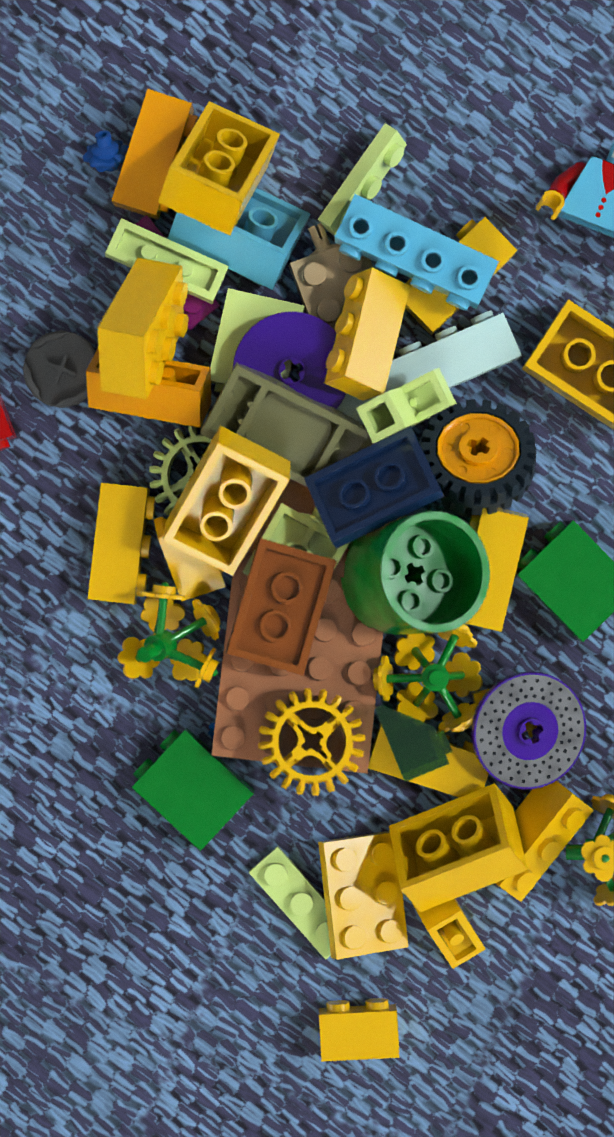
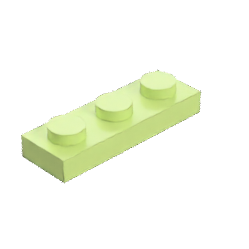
(366, 176)
(199, 271)
(294, 897)

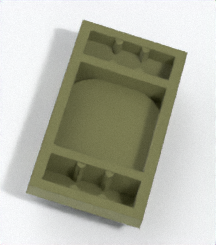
(285, 422)

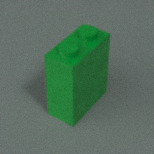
(571, 578)
(191, 787)

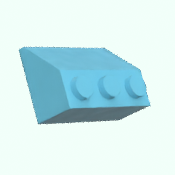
(258, 243)

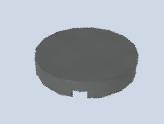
(58, 368)

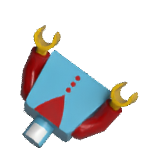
(584, 194)

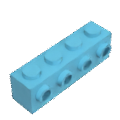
(416, 252)

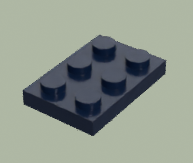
(373, 487)

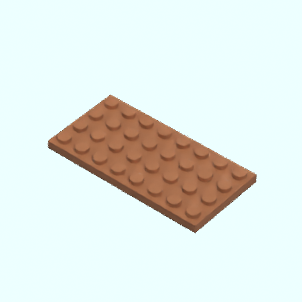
(338, 662)

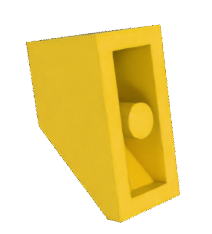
(189, 573)
(451, 932)

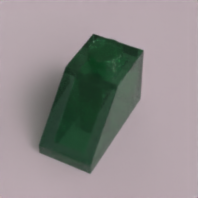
(413, 742)

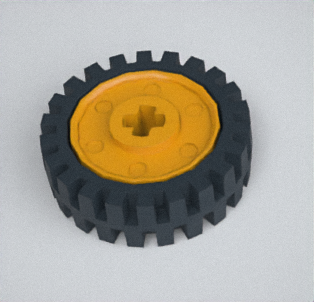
(480, 456)

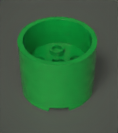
(417, 575)

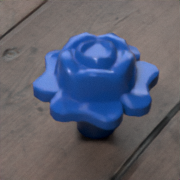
(105, 153)

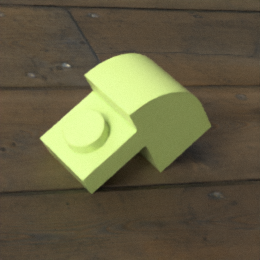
(406, 405)

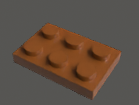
(281, 606)

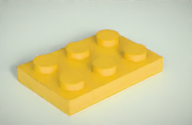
(362, 895)

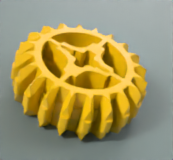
(338, 719)

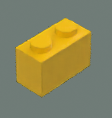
(358, 1030)

